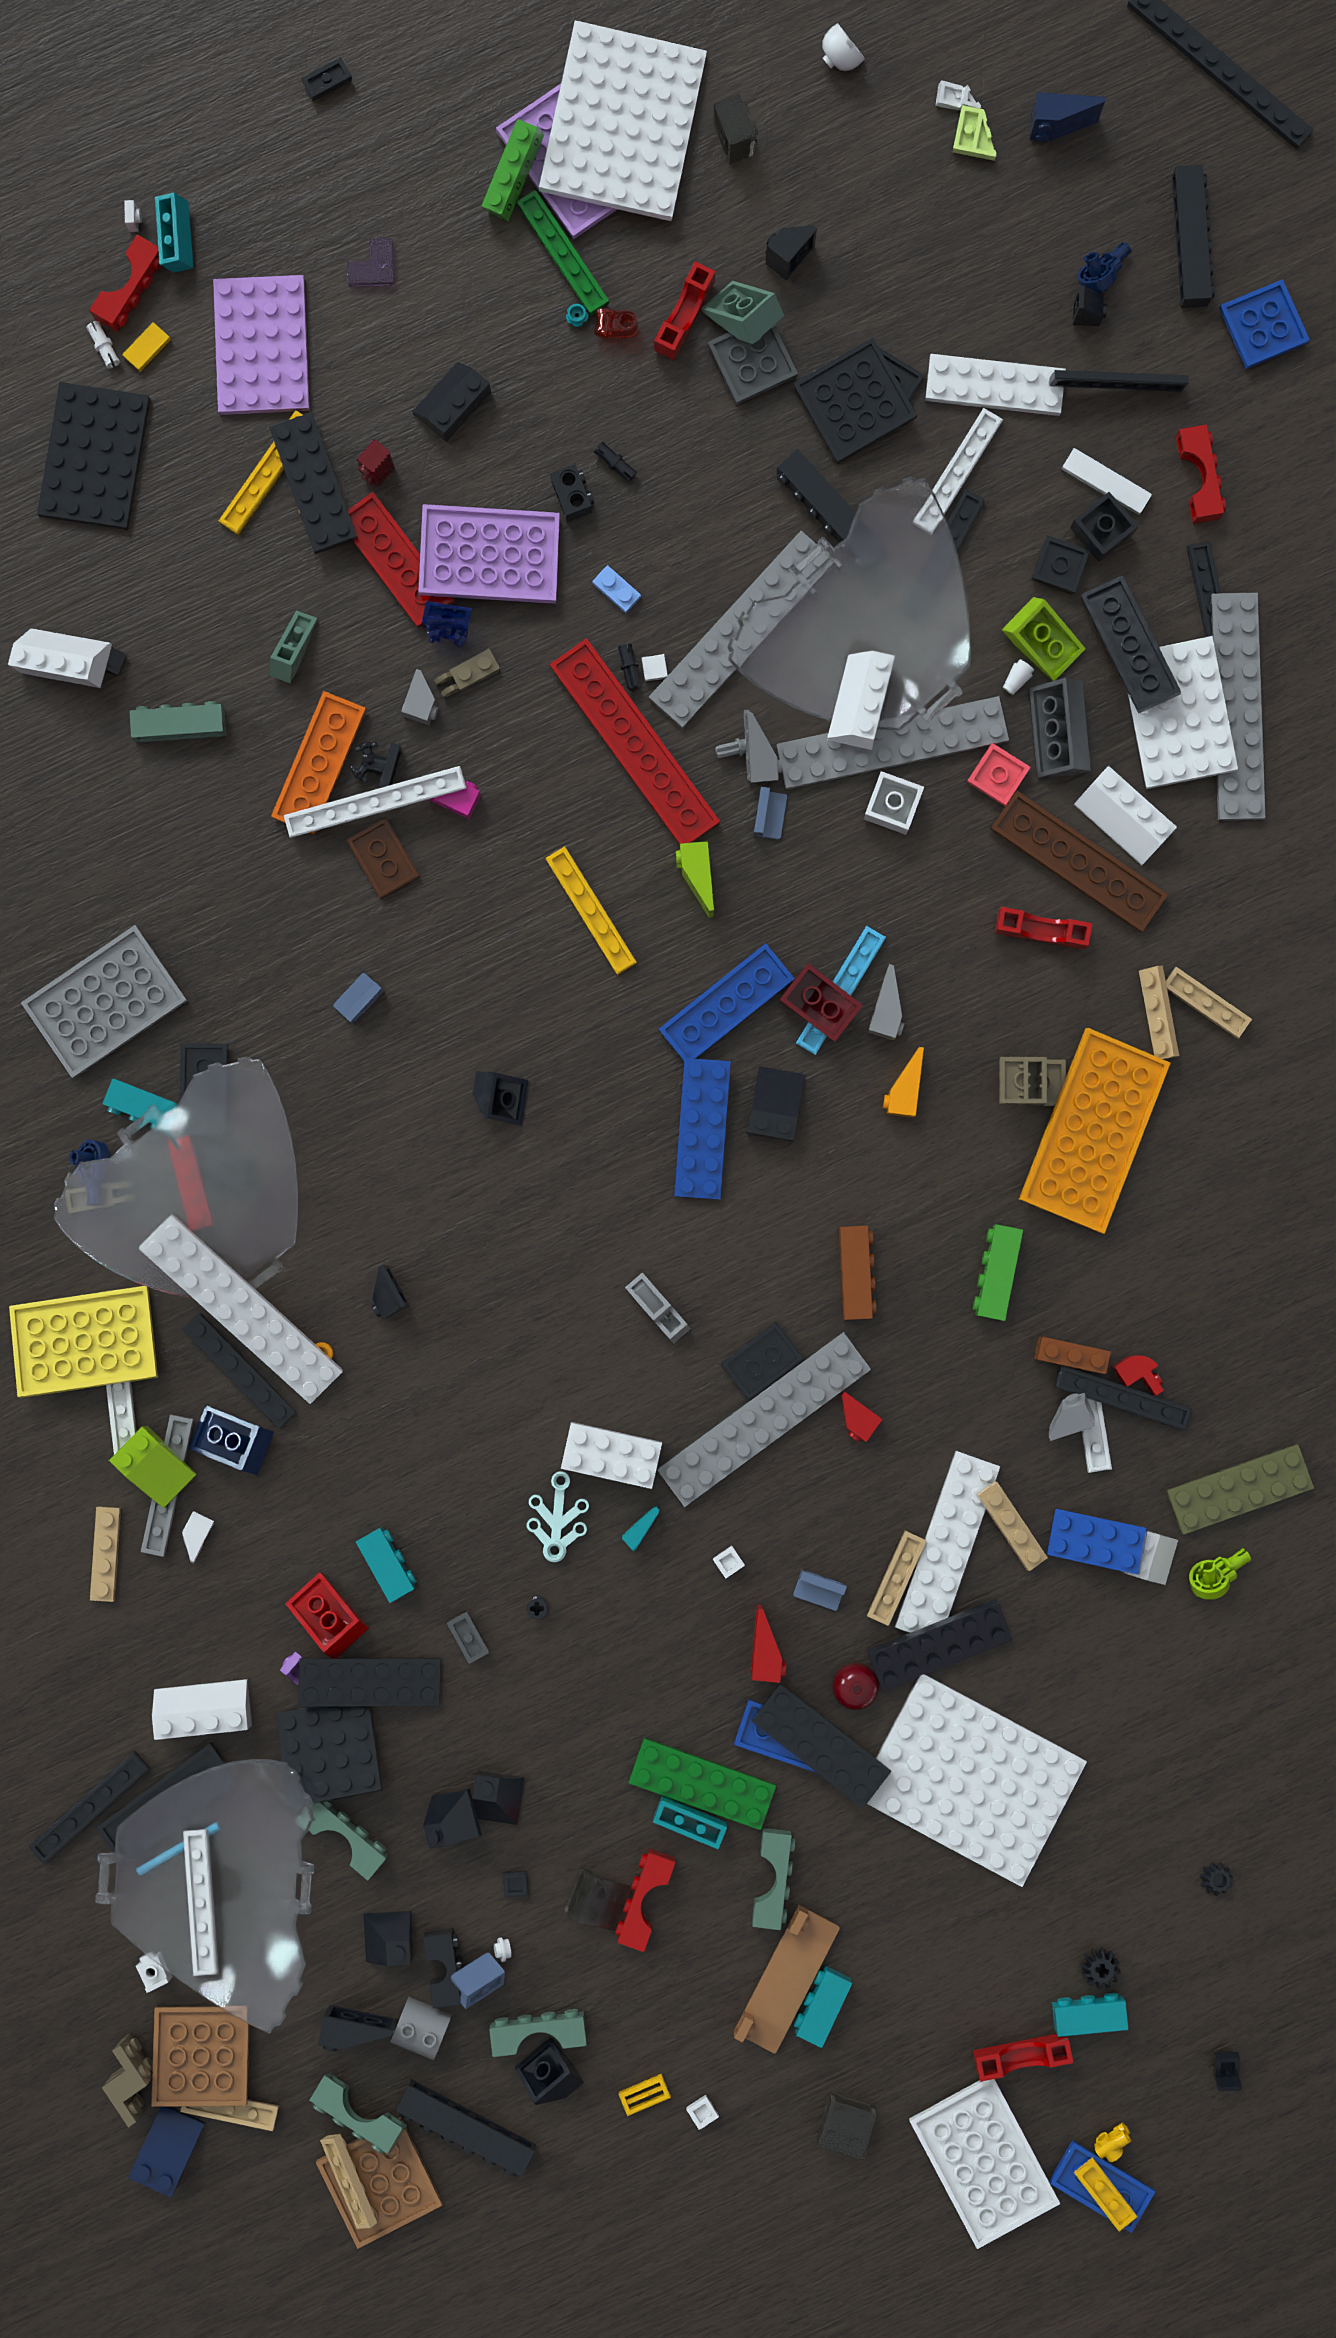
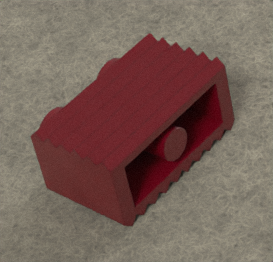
(375, 463)

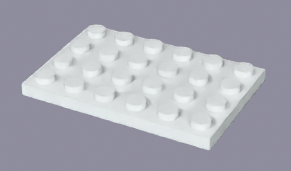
(1191, 732)
(984, 2161)

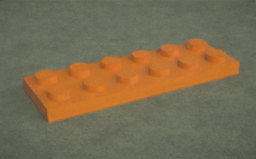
(320, 756)

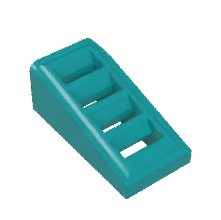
(636, 1533)

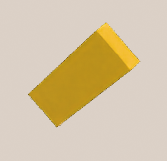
(1105, 2194)

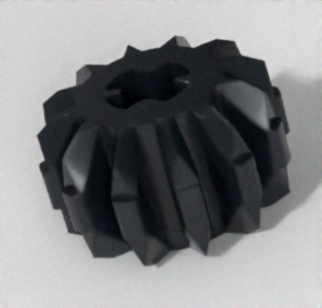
(1100, 1977)

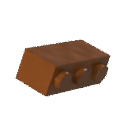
(1072, 1355)

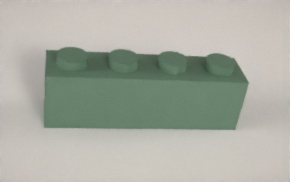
(177, 722)

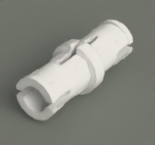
(103, 344)

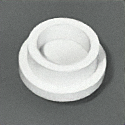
(502, 1949)

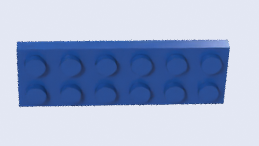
(726, 1003)
(702, 1128)

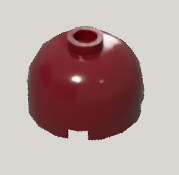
(855, 1686)

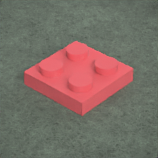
(998, 774)

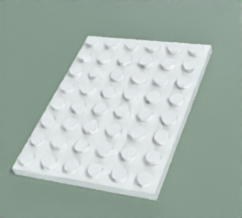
(622, 121)
(974, 1779)

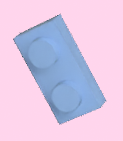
(616, 589)

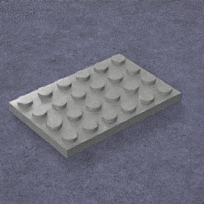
(104, 1001)

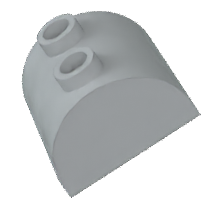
(421, 2028)

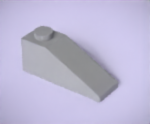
(760, 757)
(887, 1012)

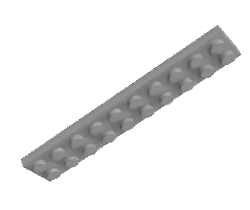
(1238, 659)
(707, 663)
(951, 732)
(763, 1419)

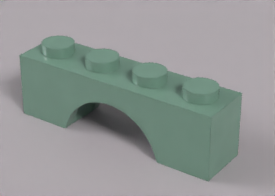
(366, 1854)
(768, 1909)
(566, 2028)
(332, 2097)

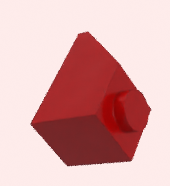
(858, 1418)

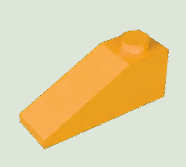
(904, 1093)

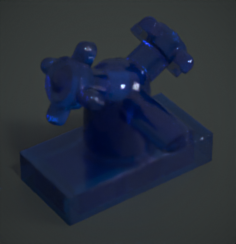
(446, 621)

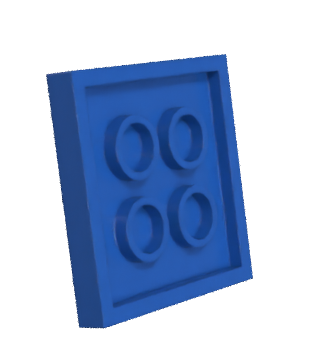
(1264, 324)

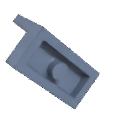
(770, 814)
(358, 998)
(819, 1590)
(478, 1979)

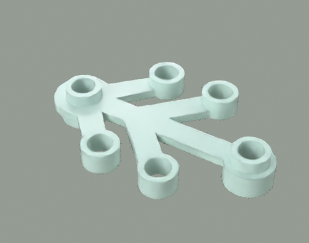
(556, 1520)

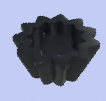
(1216, 1879)

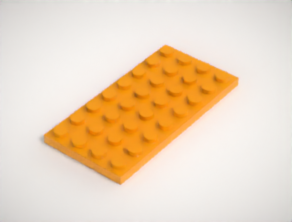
(1094, 1131)

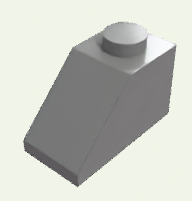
(419, 701)
(1072, 1417)

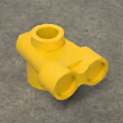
(1112, 2144)

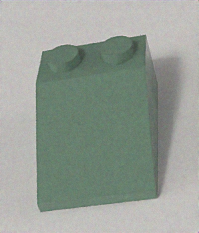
(744, 311)

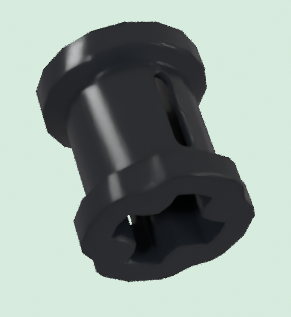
(532, 1612)

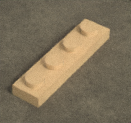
(1207, 1003)
(1158, 1012)
(1012, 1526)
(105, 1554)
(896, 1578)
(255, 2114)
(348, 2181)

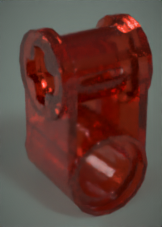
(610, 323)

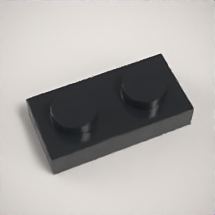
(326, 79)

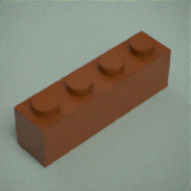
(856, 1272)

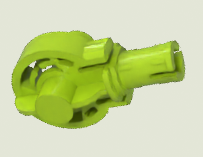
(1216, 1575)

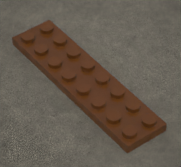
(1079, 861)

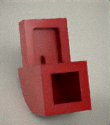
(1137, 1367)

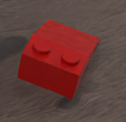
(326, 1616)
(766, 1657)

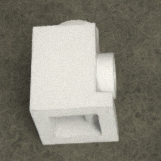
(152, 1981)

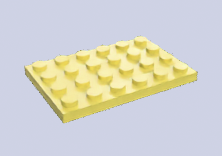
(83, 1341)

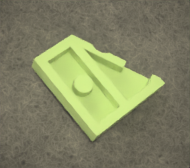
(973, 134)

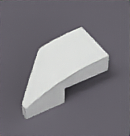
(954, 96)
(195, 1534)

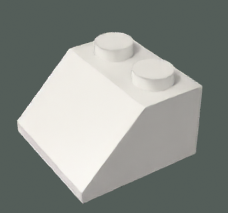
(1156, 1558)

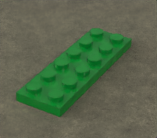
(702, 1783)

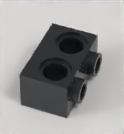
(567, 494)

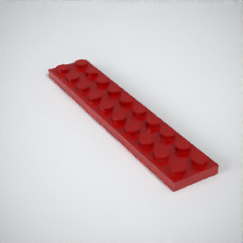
(634, 743)

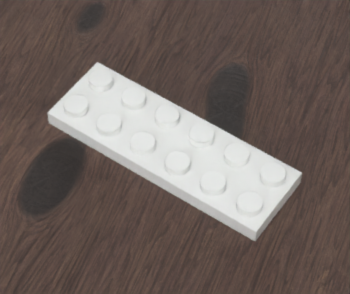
(992, 385)

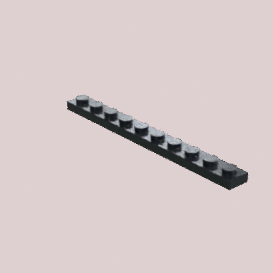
(1223, 70)

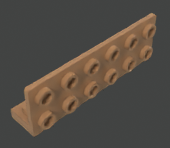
(786, 1979)

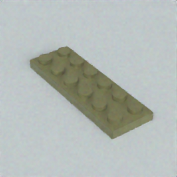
(1239, 1489)

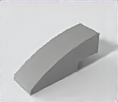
(658, 1308)

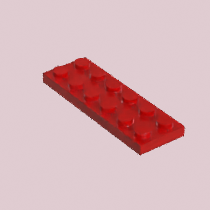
(391, 555)

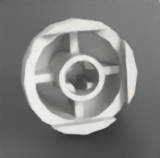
(840, 50)

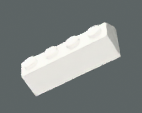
(60, 657)
(861, 699)
(1125, 815)
(201, 1709)

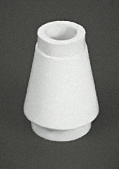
(1018, 676)

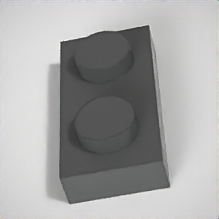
(468, 1637)

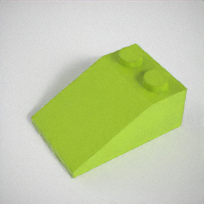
(1043, 638)
(695, 867)
(153, 1466)

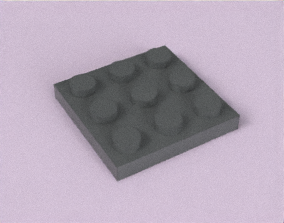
(752, 367)

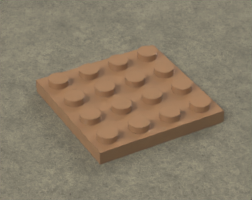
(199, 2057)
(393, 2184)

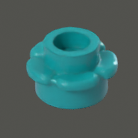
(576, 309)

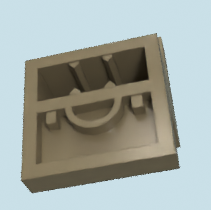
(1030, 1080)
(129, 2079)

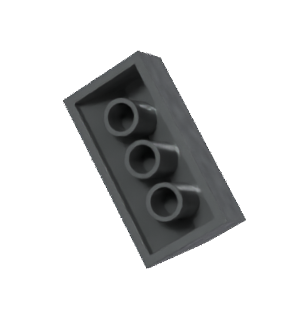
(1060, 728)

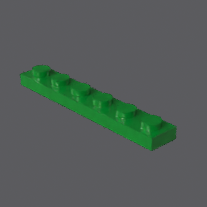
(562, 252)

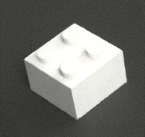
(893, 803)

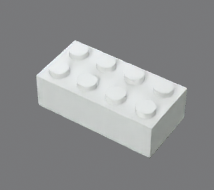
(611, 1455)

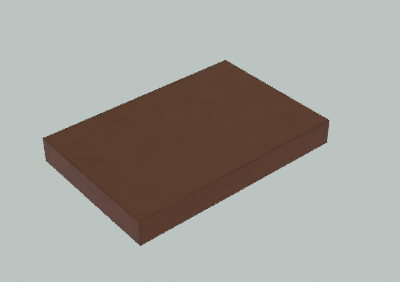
(383, 858)

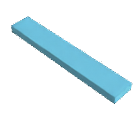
(846, 979)

